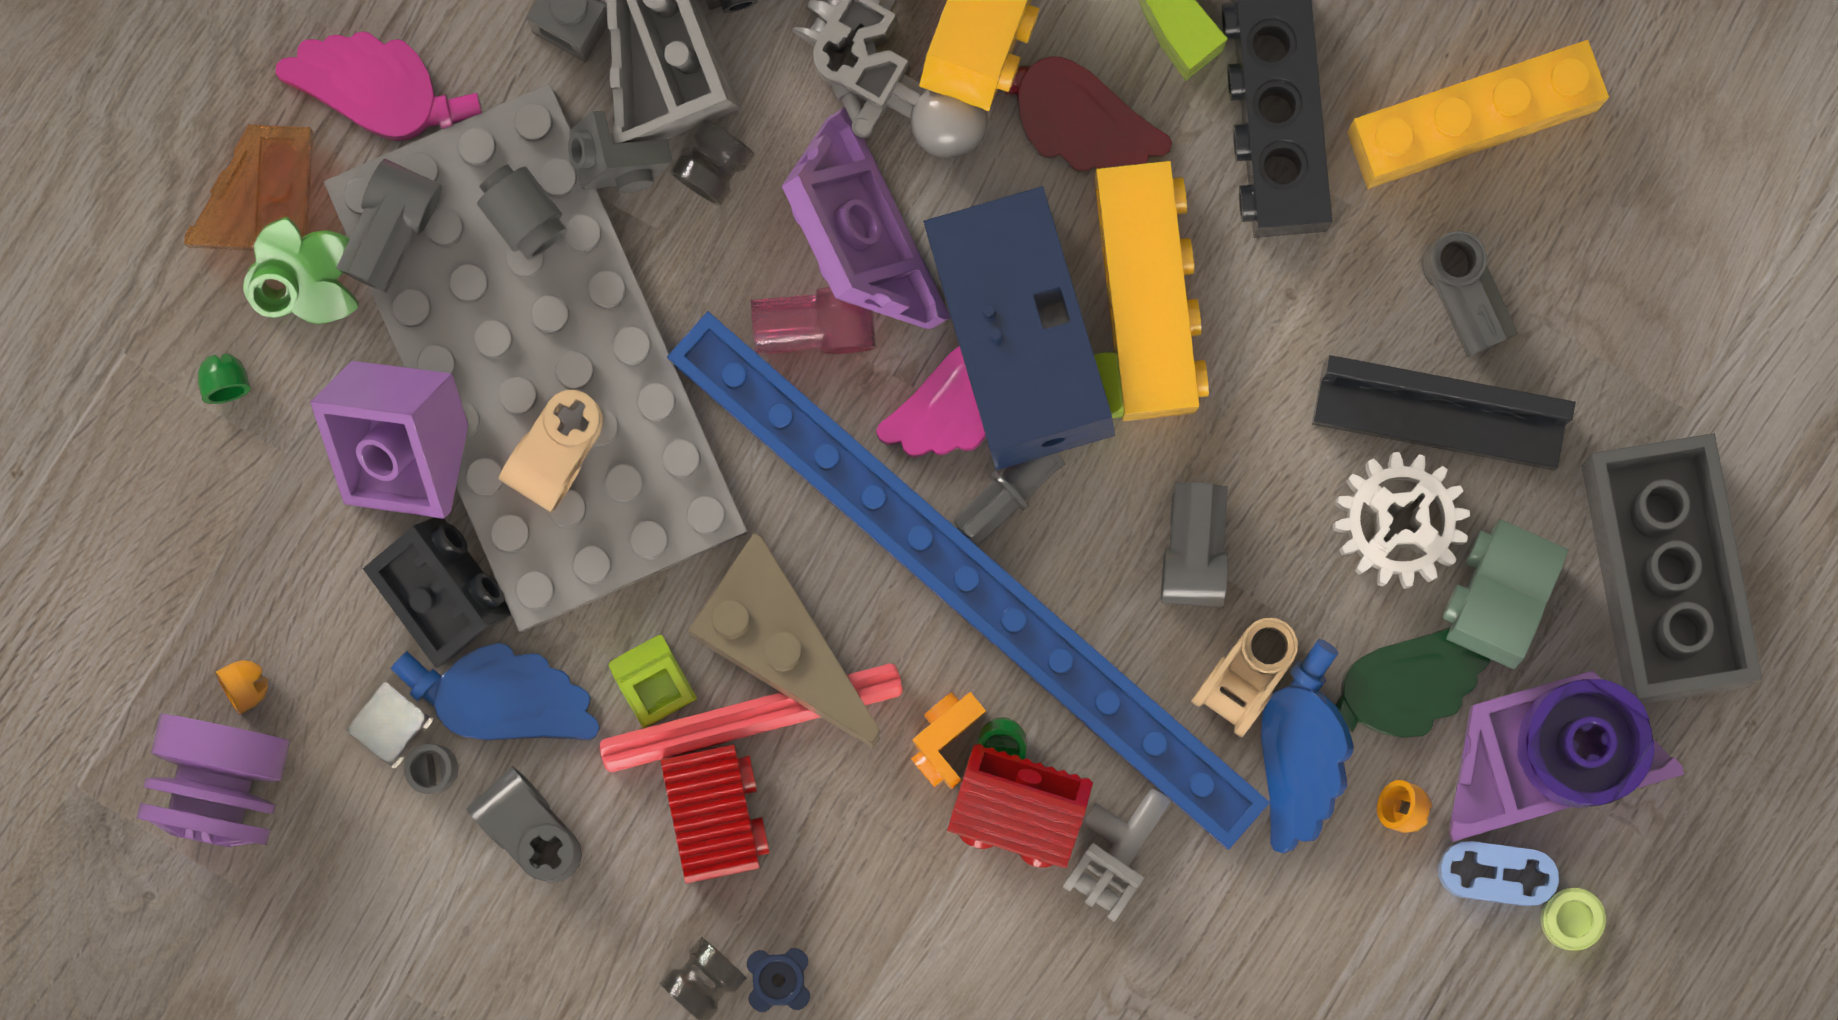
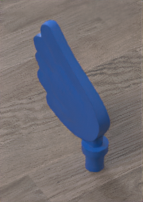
(501, 696)
(1304, 752)

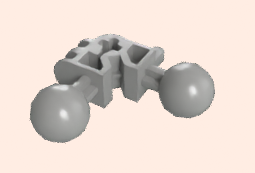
(882, 79)

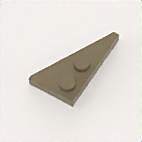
(769, 633)

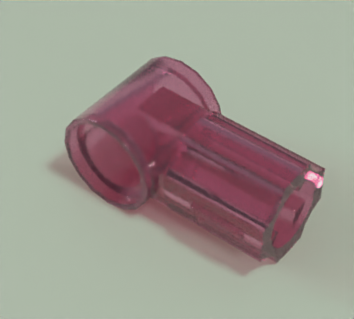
(811, 324)

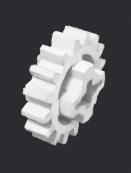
(1425, 537)

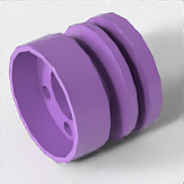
(213, 780)

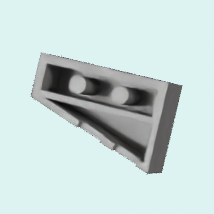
(664, 69)

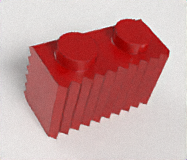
(1020, 807)
(713, 813)

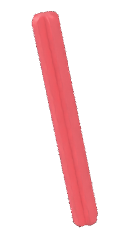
(733, 722)

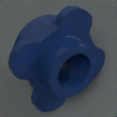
(792, 968)

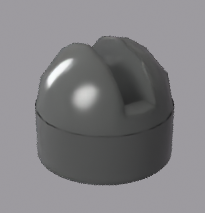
(421, 771)

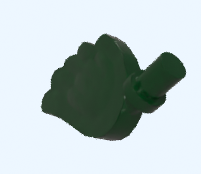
(1409, 685)

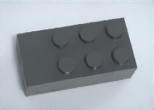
(1671, 569)

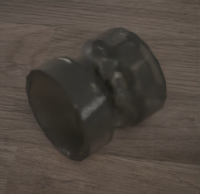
(721, 152)
(694, 991)

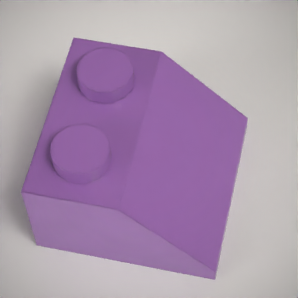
(393, 437)

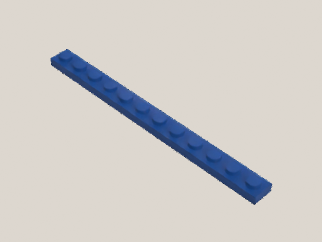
(968, 580)

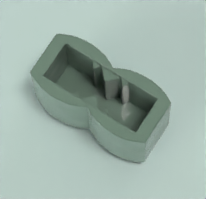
(1505, 594)

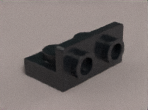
(438, 589)

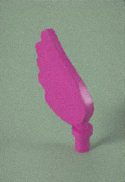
(374, 85)
(937, 415)

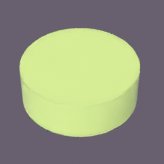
(1573, 919)

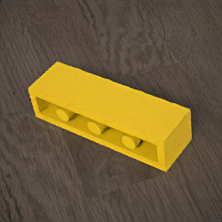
(1477, 114)
(1148, 290)

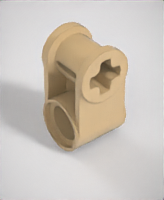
(547, 460)
(1246, 677)

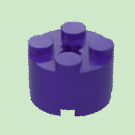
(1621, 736)

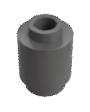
(521, 211)

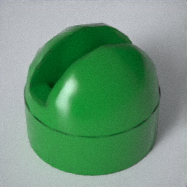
(222, 379)
(1004, 727)

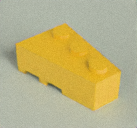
(975, 47)

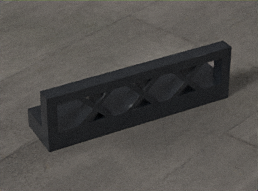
(1442, 412)

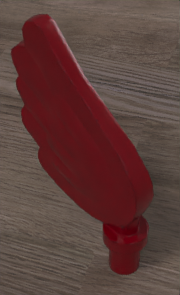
(1081, 119)

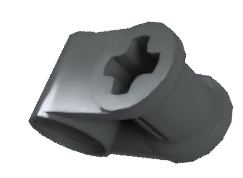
(518, 821)

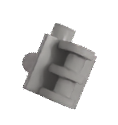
(1114, 865)

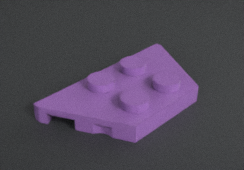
(858, 228)
(1490, 779)

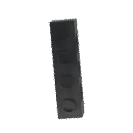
(1305, 202)

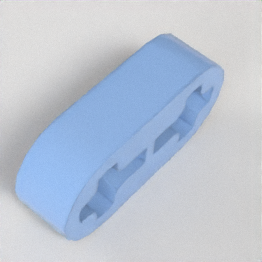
(1500, 858)

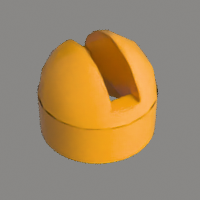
(243, 684)
(1390, 803)

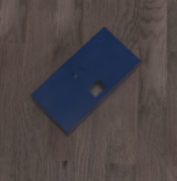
(1019, 328)

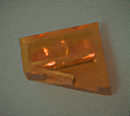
(260, 185)

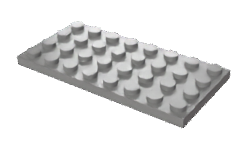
(538, 328)

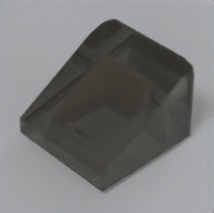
(389, 725)

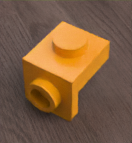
(947, 721)

